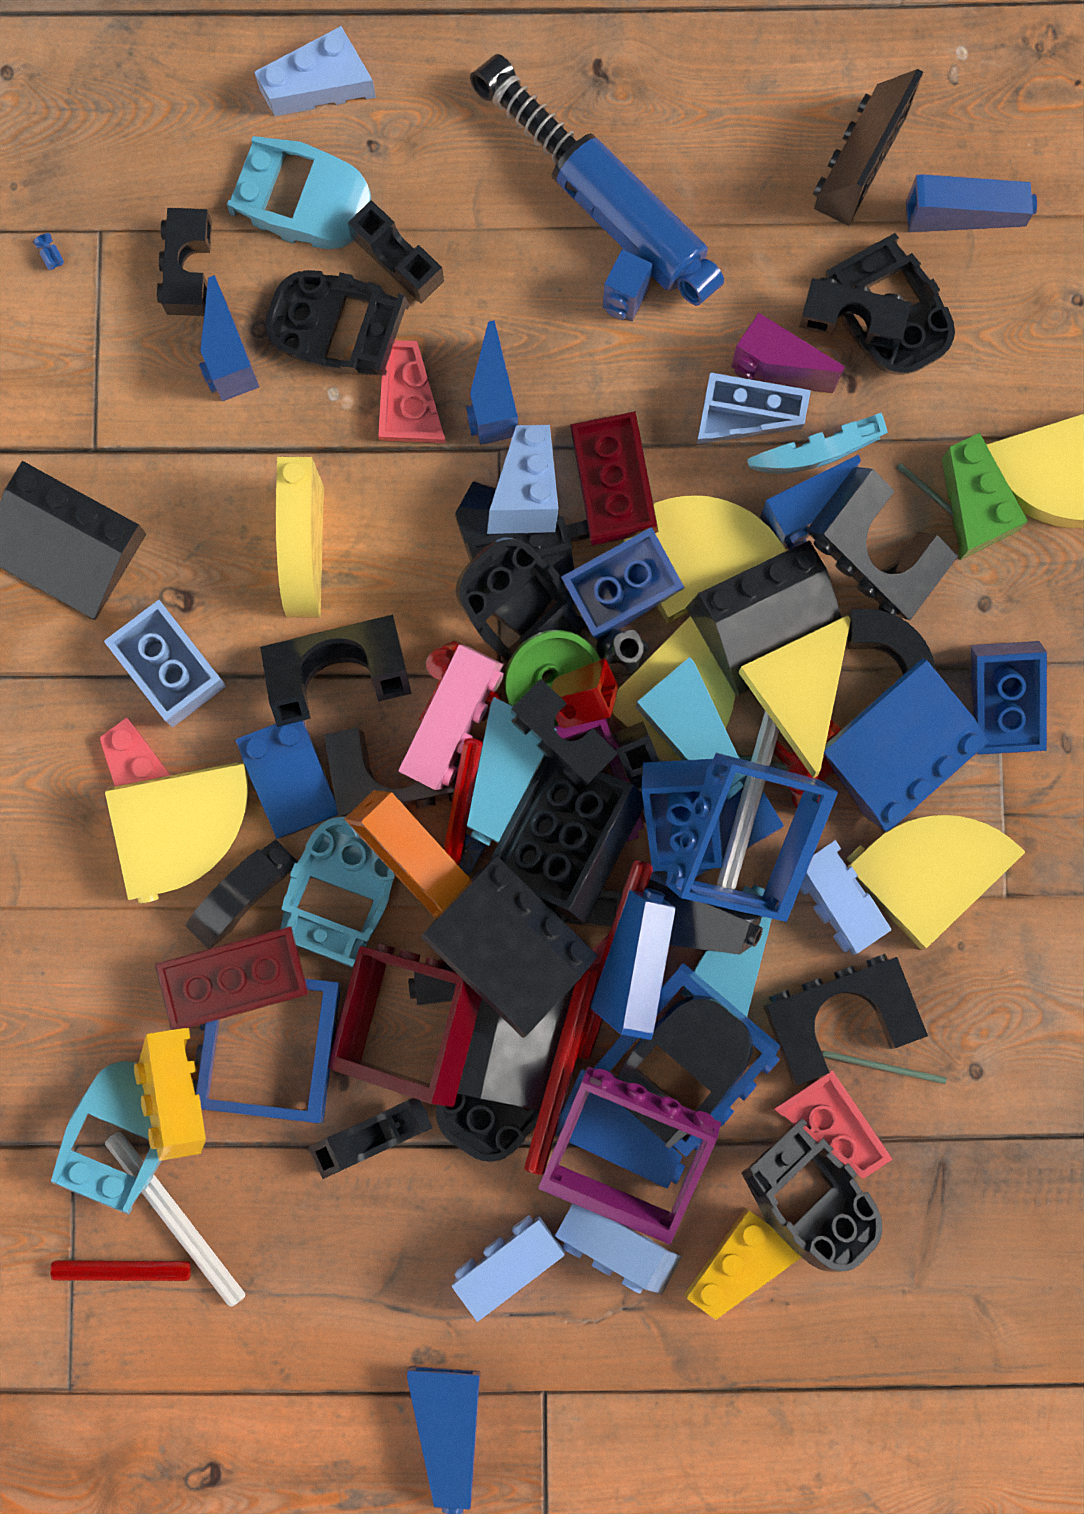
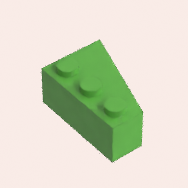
(979, 497)

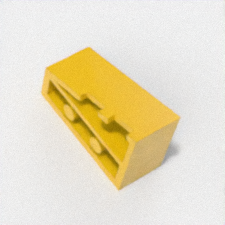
(170, 1095)
(740, 1265)

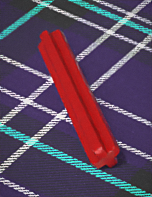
(462, 798)
(120, 1270)

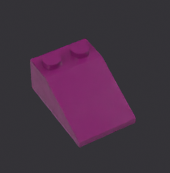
(781, 358)

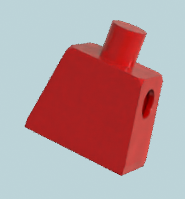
(587, 694)

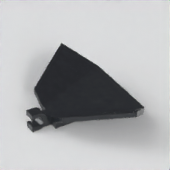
(555, 548)

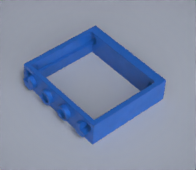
(793, 856)
(320, 1075)
(743, 1087)

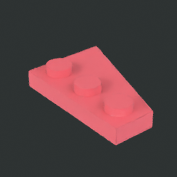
(407, 399)
(129, 755)
(839, 1122)

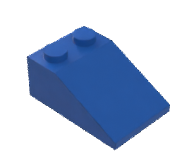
(225, 358)
(492, 402)
(797, 507)
(623, 583)
(1010, 695)
(288, 777)
(668, 802)

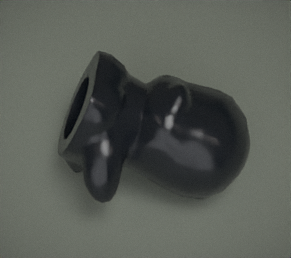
(622, 648)

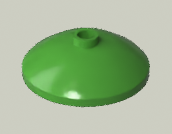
(549, 650)

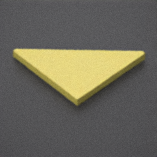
(800, 688)

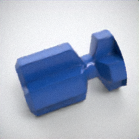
(49, 253)

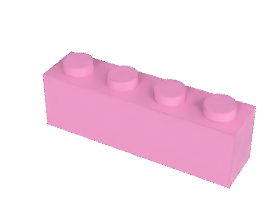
(451, 717)

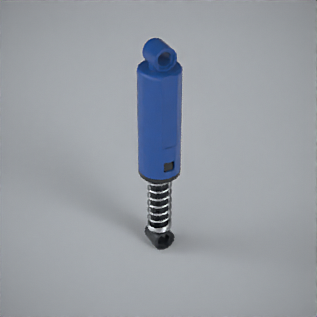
(606, 189)

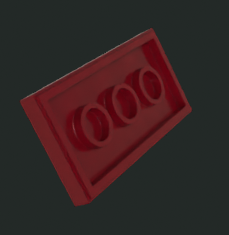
(613, 478)
(232, 979)

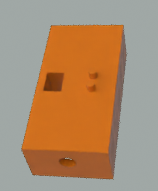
(408, 850)

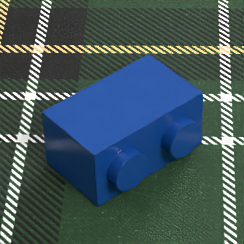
(626, 286)

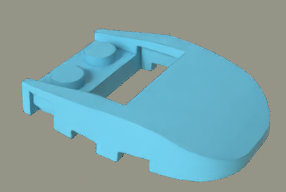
(328, 200)
(820, 450)
(343, 860)
(116, 1100)

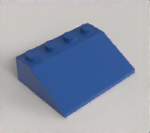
(904, 746)

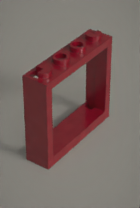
(358, 1014)

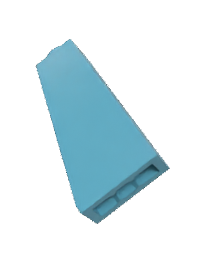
(688, 718)
(503, 774)
(731, 973)

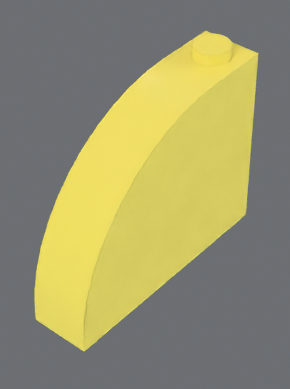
(1046, 471)
(299, 535)
(709, 544)
(680, 646)
(176, 826)
(932, 871)

